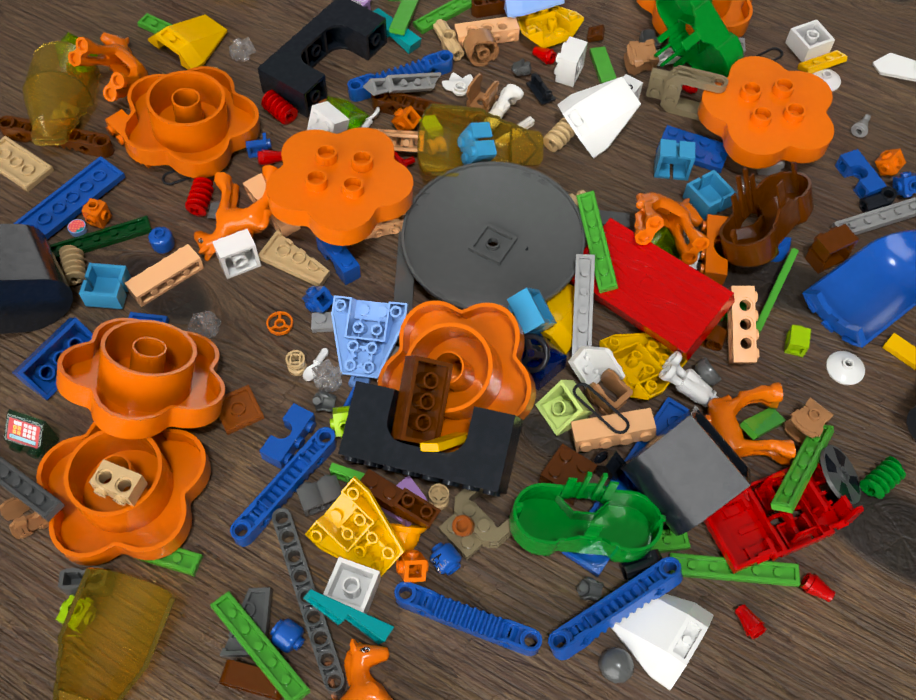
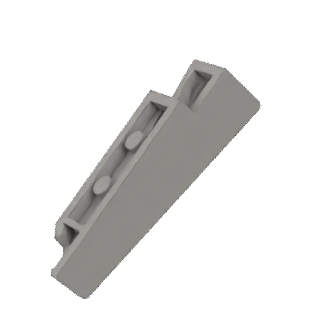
(402, 83)

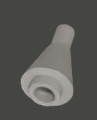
(860, 128)

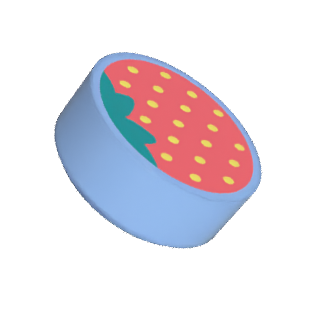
(77, 227)

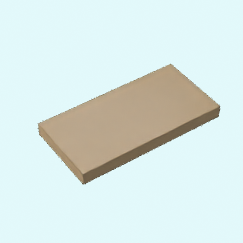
(22, 165)

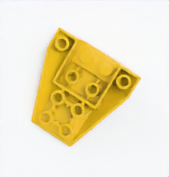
(550, 25)
(191, 39)
(562, 311)
(641, 362)
(357, 530)

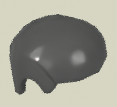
(647, 34)
(707, 372)
(616, 665)

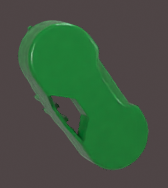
(717, 45)
(620, 529)

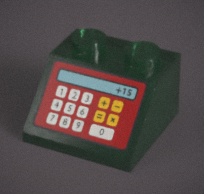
(28, 434)

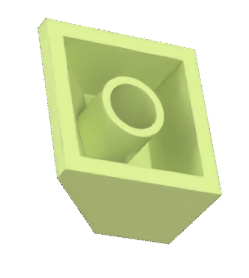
(561, 406)

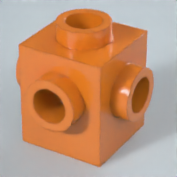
(406, 119)
(890, 162)
(96, 213)
(418, 566)

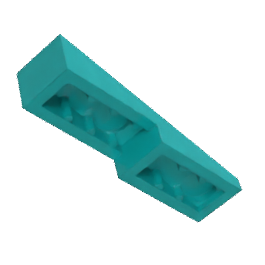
(408, 42)
(338, 612)

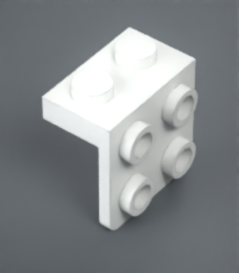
(592, 362)

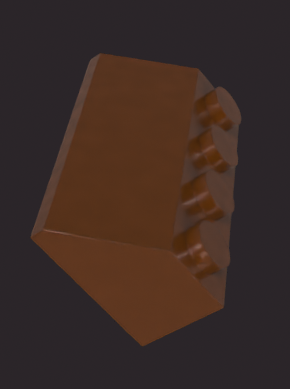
(422, 399)

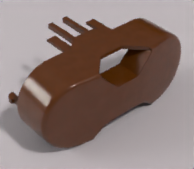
(779, 202)

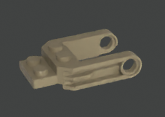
(668, 86)
(485, 531)

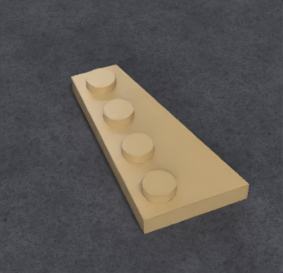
(289, 258)

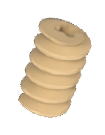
(558, 136)
(72, 264)

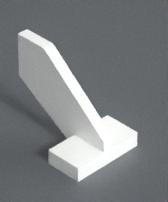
(896, 66)

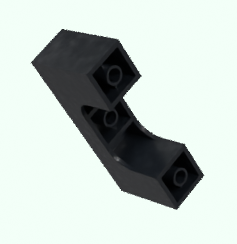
(337, 27)
(479, 463)

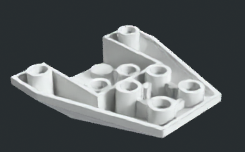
(600, 113)
(664, 636)

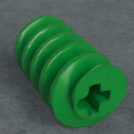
(883, 478)

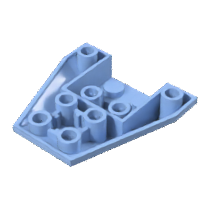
(524, 7)
(365, 333)

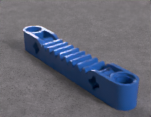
(439, 62)
(275, 494)
(615, 607)
(468, 619)

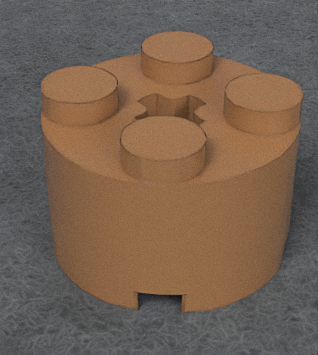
(480, 46)

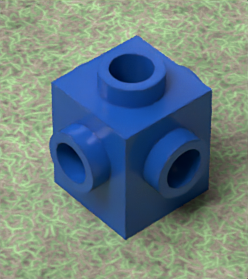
(905, 184)
(318, 299)

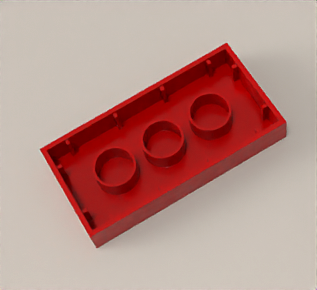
(661, 292)

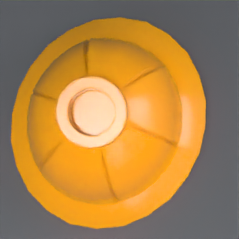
(409, 535)

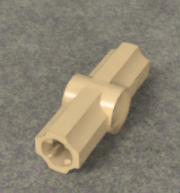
(448, 39)

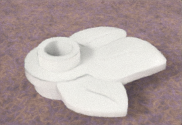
(457, 84)

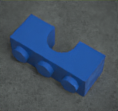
(856, 165)
(345, 264)
(281, 451)

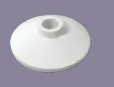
(830, 78)
(842, 373)

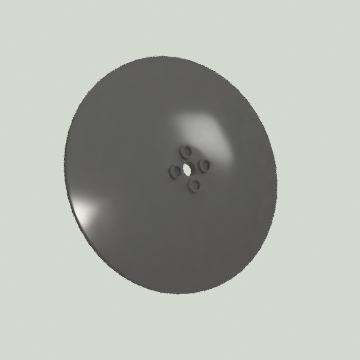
(486, 203)

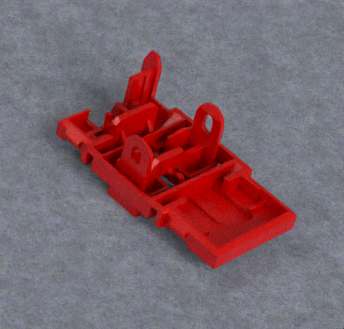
(749, 538)

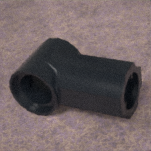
(878, 200)
(633, 569)

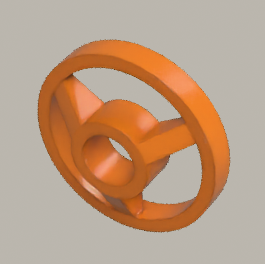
(279, 320)

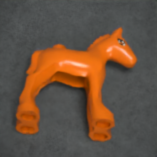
(115, 55)
(676, 216)
(233, 219)
(723, 414)
(357, 666)

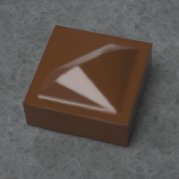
(596, 33)

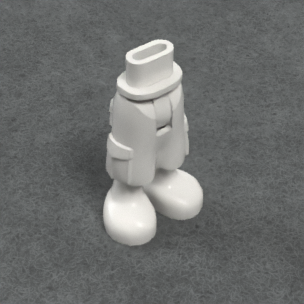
(508, 96)
(686, 381)

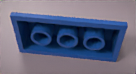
(40, 367)

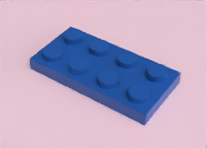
(708, 152)

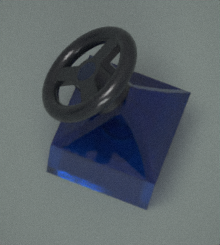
(542, 359)

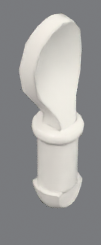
(368, 121)
(308, 375)

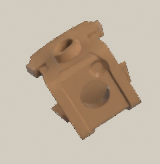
(640, 57)
(475, 95)
(613, 383)
(807, 421)
(24, 525)

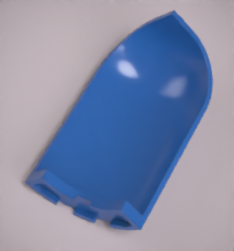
(868, 289)

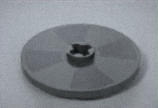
(840, 474)

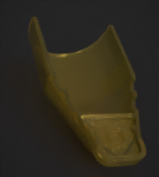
(57, 93)
(443, 125)
(109, 635)

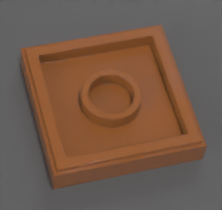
(240, 410)

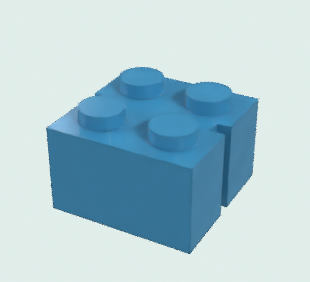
(475, 150)
(679, 154)
(709, 194)
(107, 286)
(531, 311)

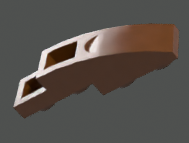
(400, 501)

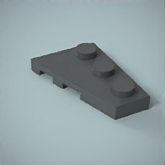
(258, 606)

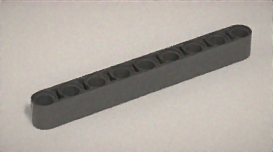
(301, 588)

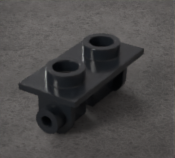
(540, 90)

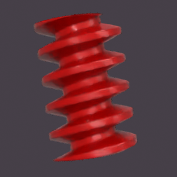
(279, 107)
(199, 196)

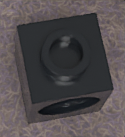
(608, 462)

